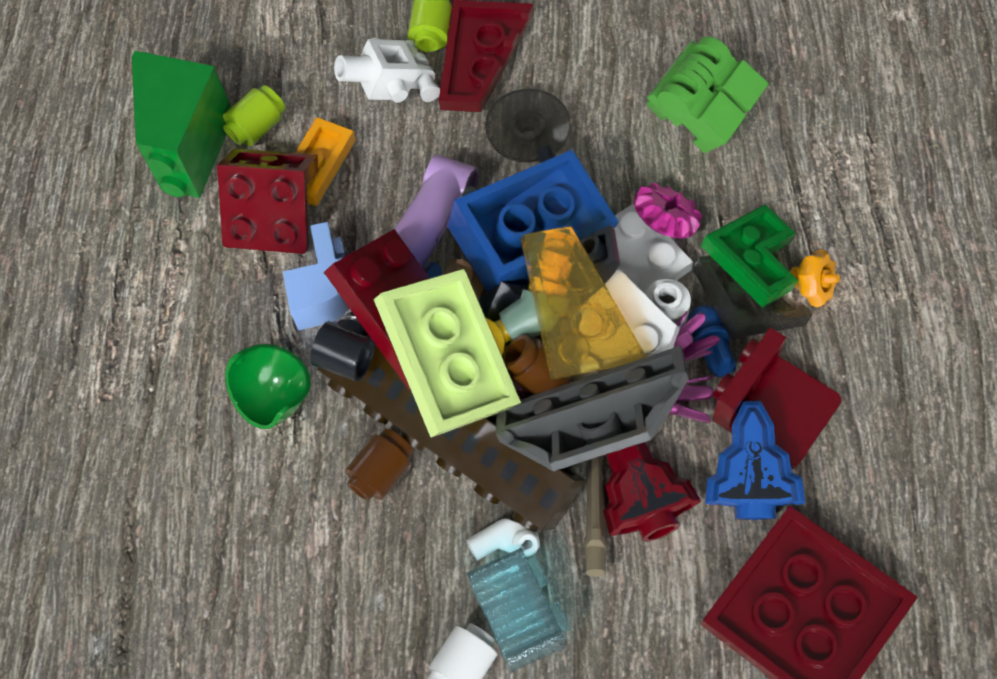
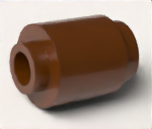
(528, 365)
(379, 465)

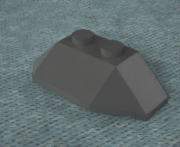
(596, 412)

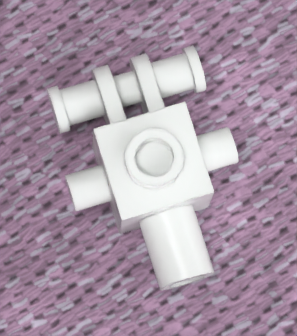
(389, 70)

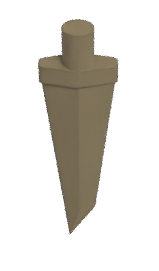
(595, 541)

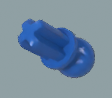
(722, 359)

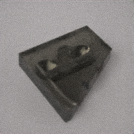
(738, 310)

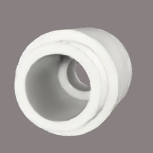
(670, 298)
(464, 655)

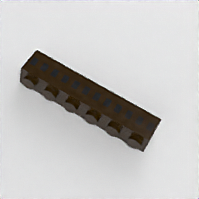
(500, 473)

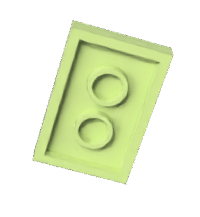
(447, 351)

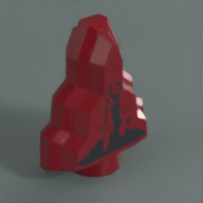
(645, 495)

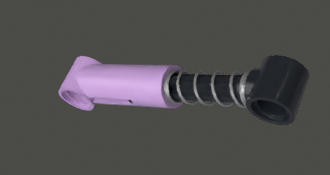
(345, 345)

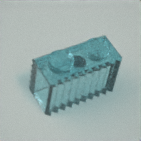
(518, 609)

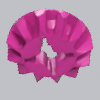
(680, 219)

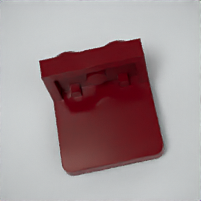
(791, 397)

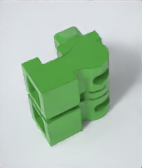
(706, 92)

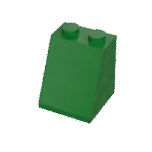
(178, 120)

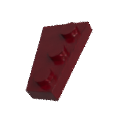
(478, 50)

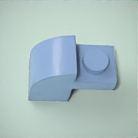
(308, 290)

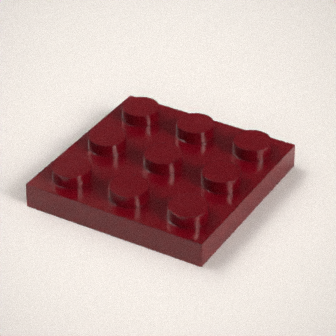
(808, 605)

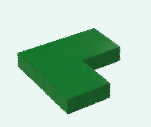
(746, 252)

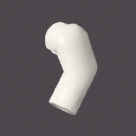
(503, 535)

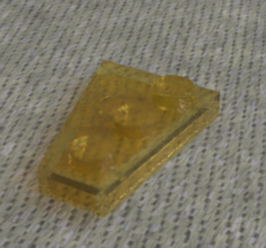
(574, 308)

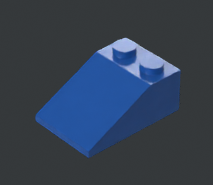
(537, 199)

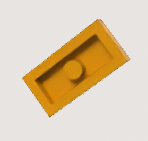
(332, 146)

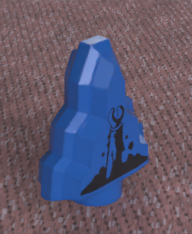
(753, 470)

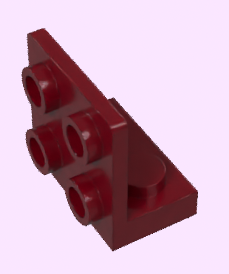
(265, 200)

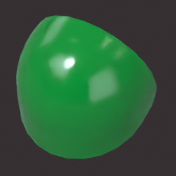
(266, 384)

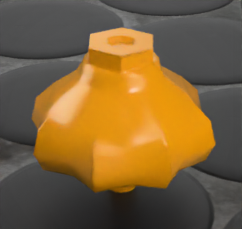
(816, 278)

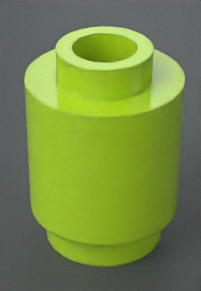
(429, 24)
(253, 115)

